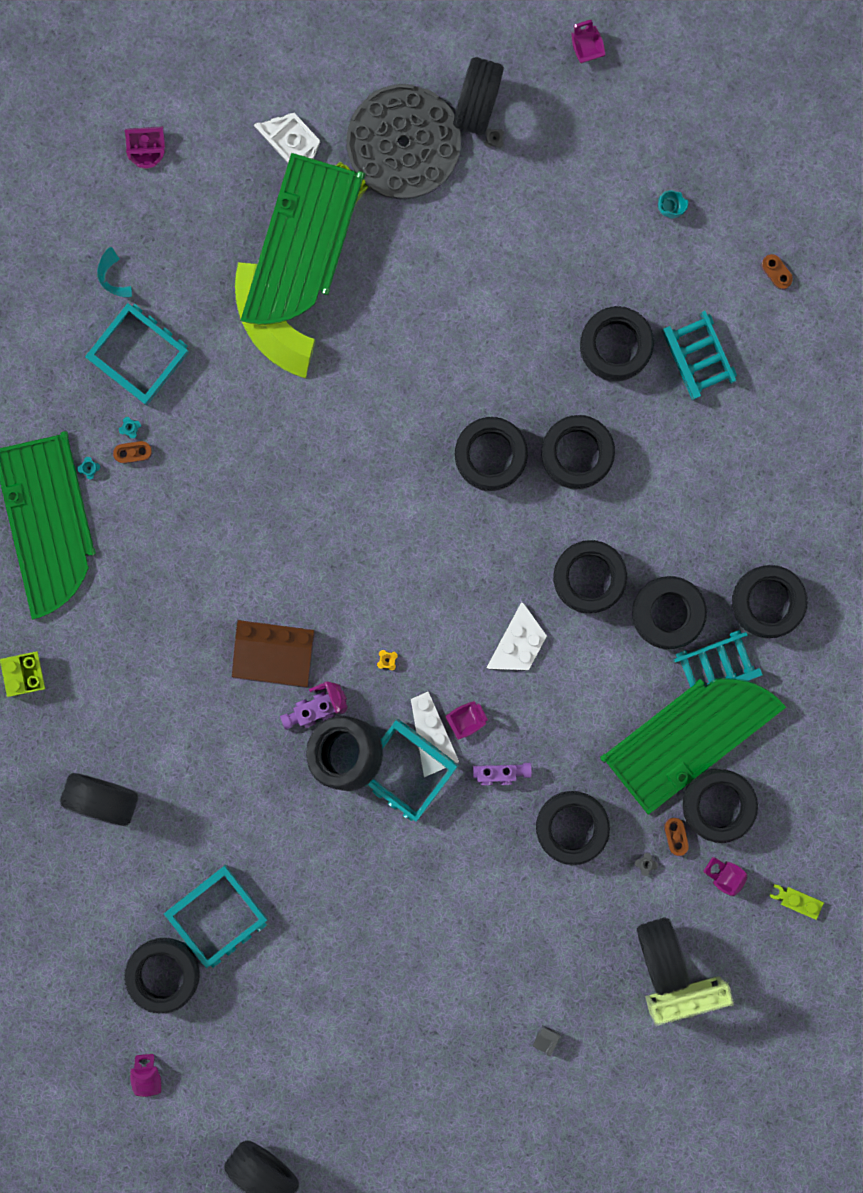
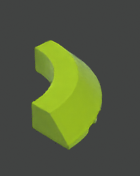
(276, 341)

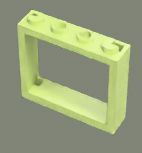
(694, 999)

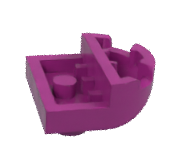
(145, 145)

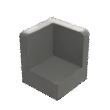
(546, 1040)

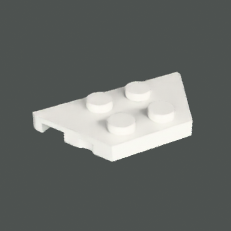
(289, 136)
(519, 642)

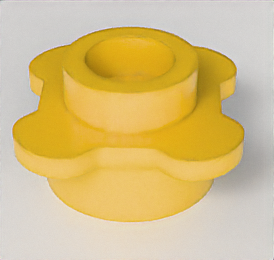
(383, 656)

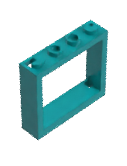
(152, 324)
(394, 801)
(230, 947)

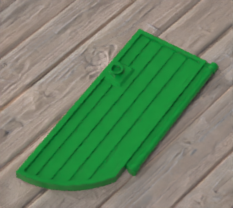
(302, 240)
(46, 520)
(689, 737)

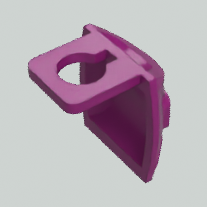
(587, 42)
(336, 695)
(466, 719)
(730, 877)
(145, 1080)

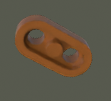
(774, 273)
(132, 452)
(675, 836)

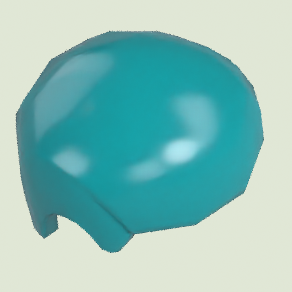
(672, 204)

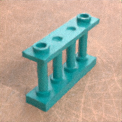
(679, 354)
(749, 671)

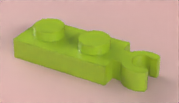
(799, 902)

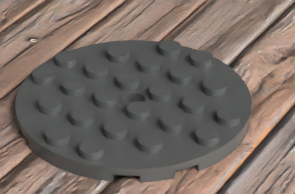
(399, 113)

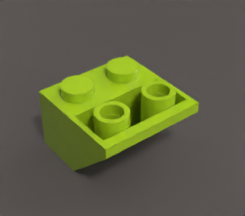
(22, 674)

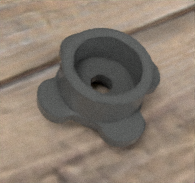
(490, 133)
(641, 864)

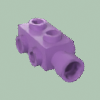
(314, 712)
(496, 773)

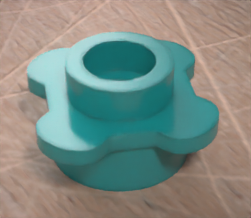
(130, 432)
(94, 468)

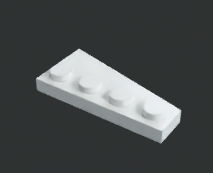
(431, 728)

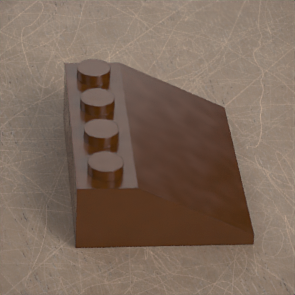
(272, 653)

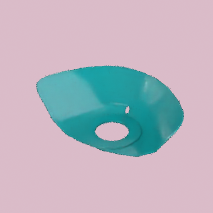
(106, 261)

